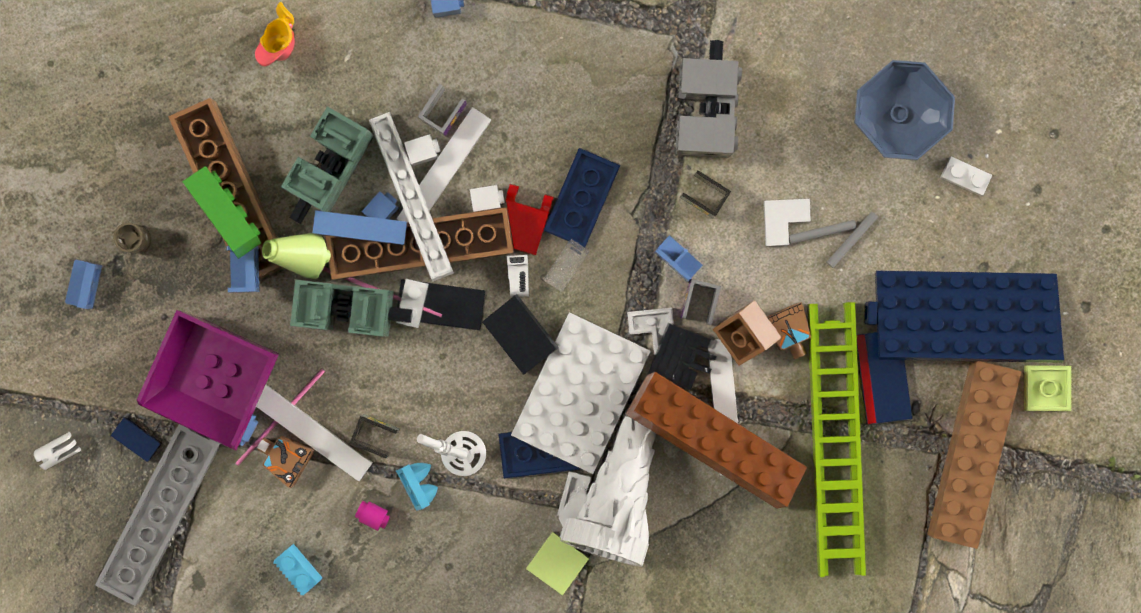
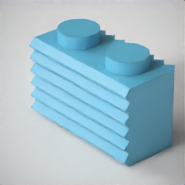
(297, 569)

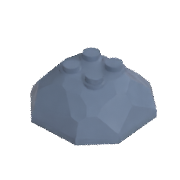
(904, 110)

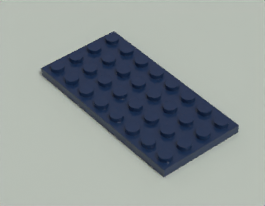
(968, 316)

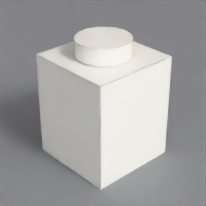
(422, 150)
(486, 198)

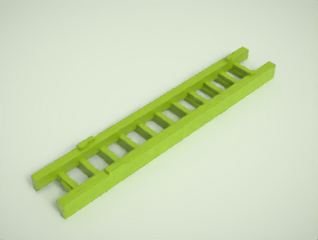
(853, 438)

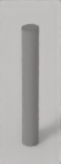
(820, 232)
(852, 239)

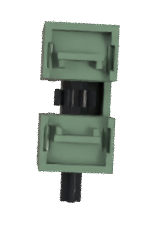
(325, 182)
(367, 308)

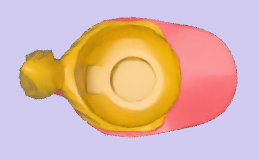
(277, 39)

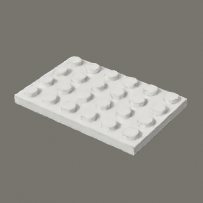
(581, 393)

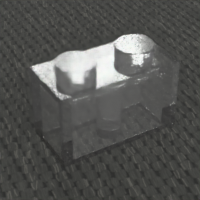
(566, 265)

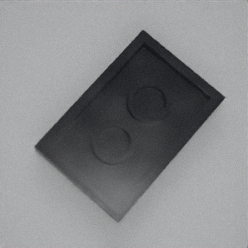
(520, 334)

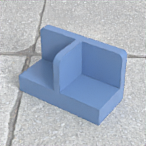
(678, 258)

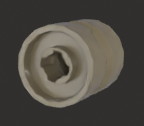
(132, 238)

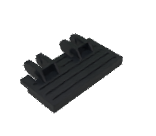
(678, 353)

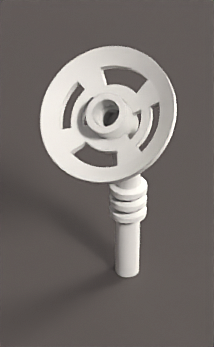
(450, 453)

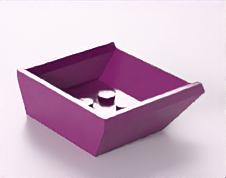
(207, 378)

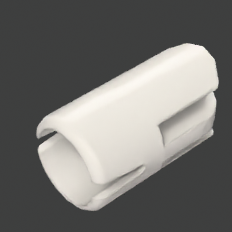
(54, 453)

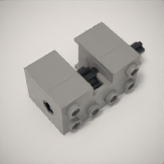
(716, 84)

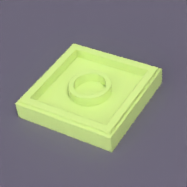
(1047, 388)
(557, 563)

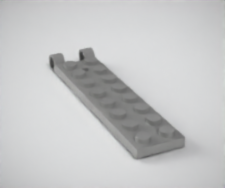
(157, 515)

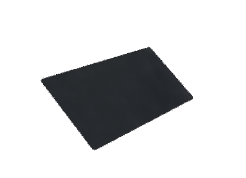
(458, 305)

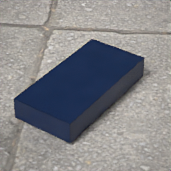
(136, 439)

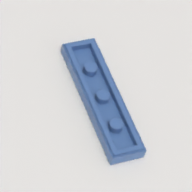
(360, 227)

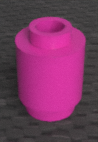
(372, 515)

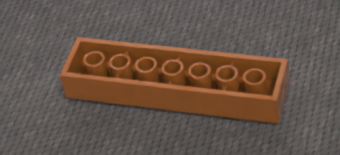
(716, 440)

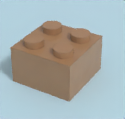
(747, 333)

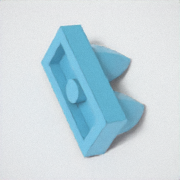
(410, 477)

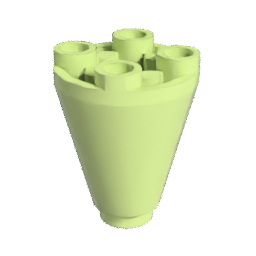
(298, 253)

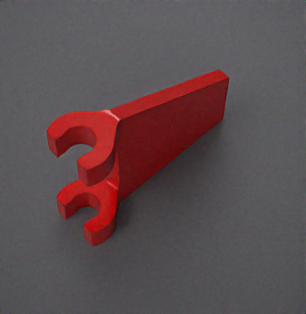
(526, 221)

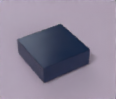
(870, 312)

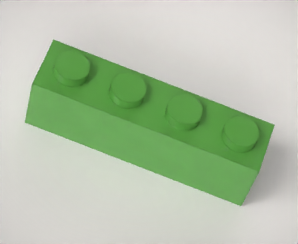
(222, 212)

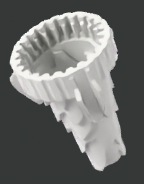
(613, 513)

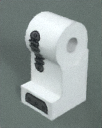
(518, 275)

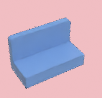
(83, 284)

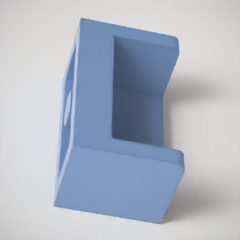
(244, 272)

